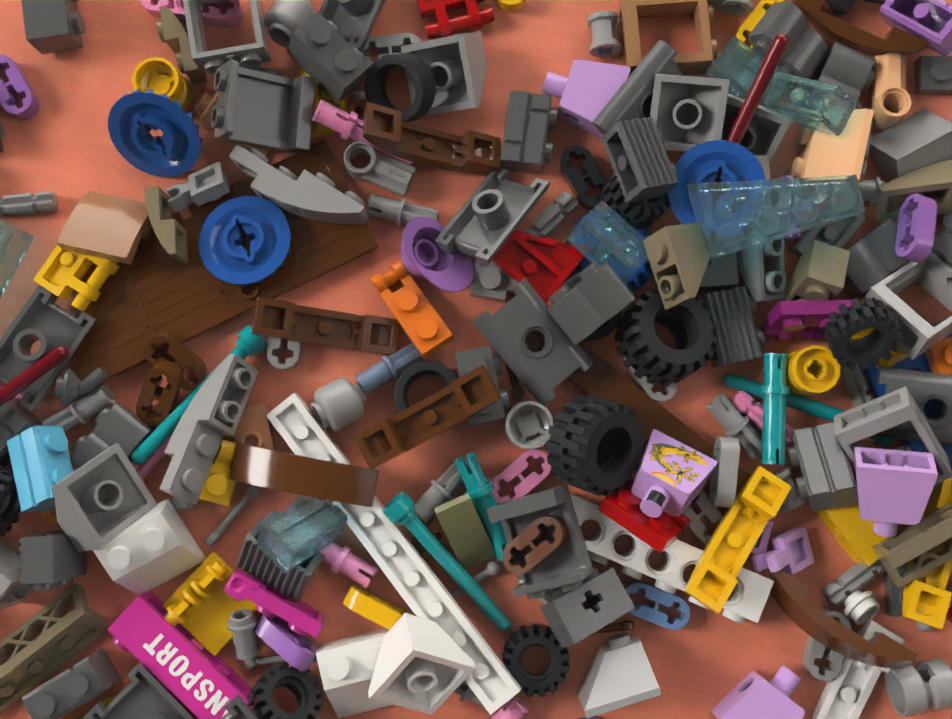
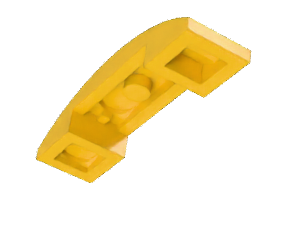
(735, 538)
(926, 596)

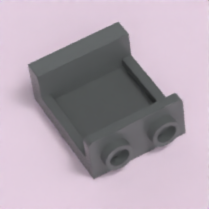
(263, 108)
(564, 568)

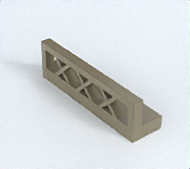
(914, 544)
(54, 647)

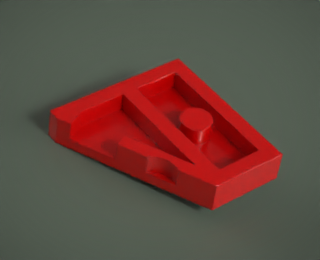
(539, 260)

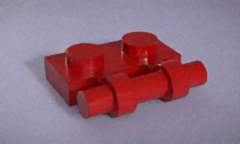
(445, 27)
(656, 532)

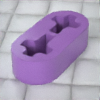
(19, 84)
(916, 228)
(292, 647)

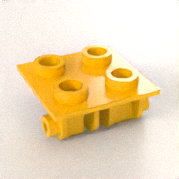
(204, 605)

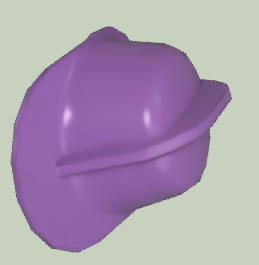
(427, 260)

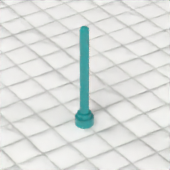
(247, 345)
(796, 402)
(401, 510)

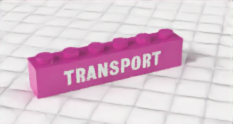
(177, 659)

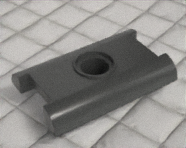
(353, 18)
(635, 95)
(490, 216)
(51, 325)
(557, 353)
(922, 388)
(140, 700)

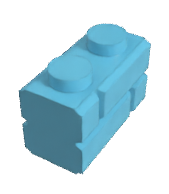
(38, 462)

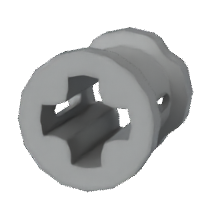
(604, 34)
(793, 498)

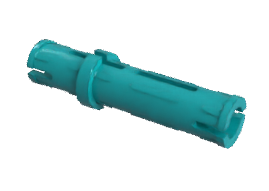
(774, 408)
(481, 494)

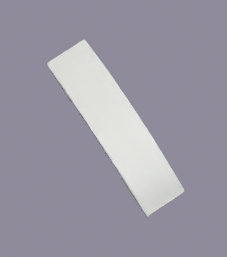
(850, 690)

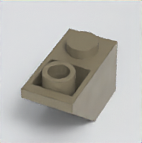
(677, 261)
(818, 273)

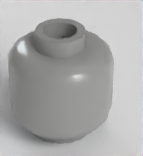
(286, 17)
(339, 404)

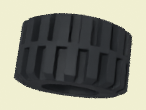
(653, 358)
(595, 444)

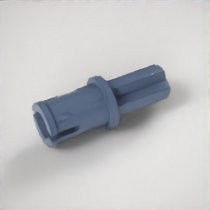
(388, 368)

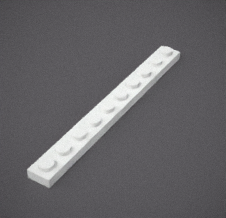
(400, 559)

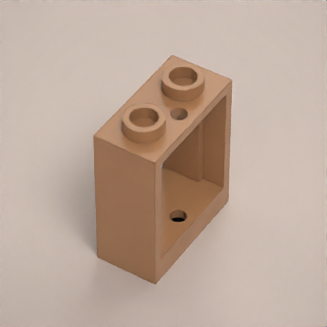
(687, 63)

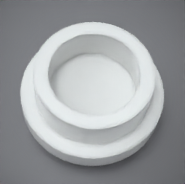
(861, 606)

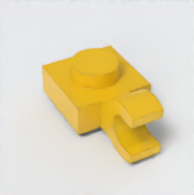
(218, 486)

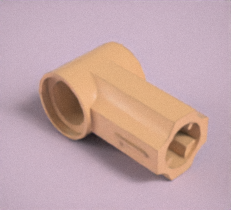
(889, 89)

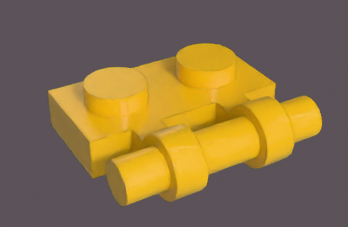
(64, 272)

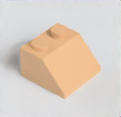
(834, 155)

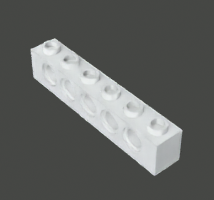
(744, 601)

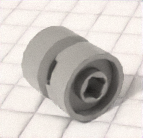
(528, 425)
(920, 688)

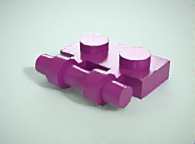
(800, 319)

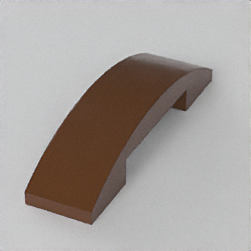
(856, 38)
(430, 146)
(325, 327)
(428, 418)
(304, 475)
(878, 651)

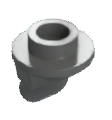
(71, 387)

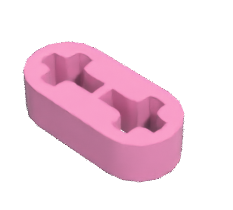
(515, 469)

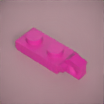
(270, 602)

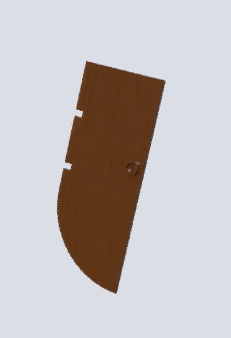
(187, 298)

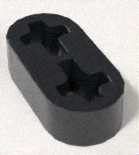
(577, 182)

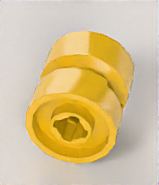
(163, 78)
(811, 370)

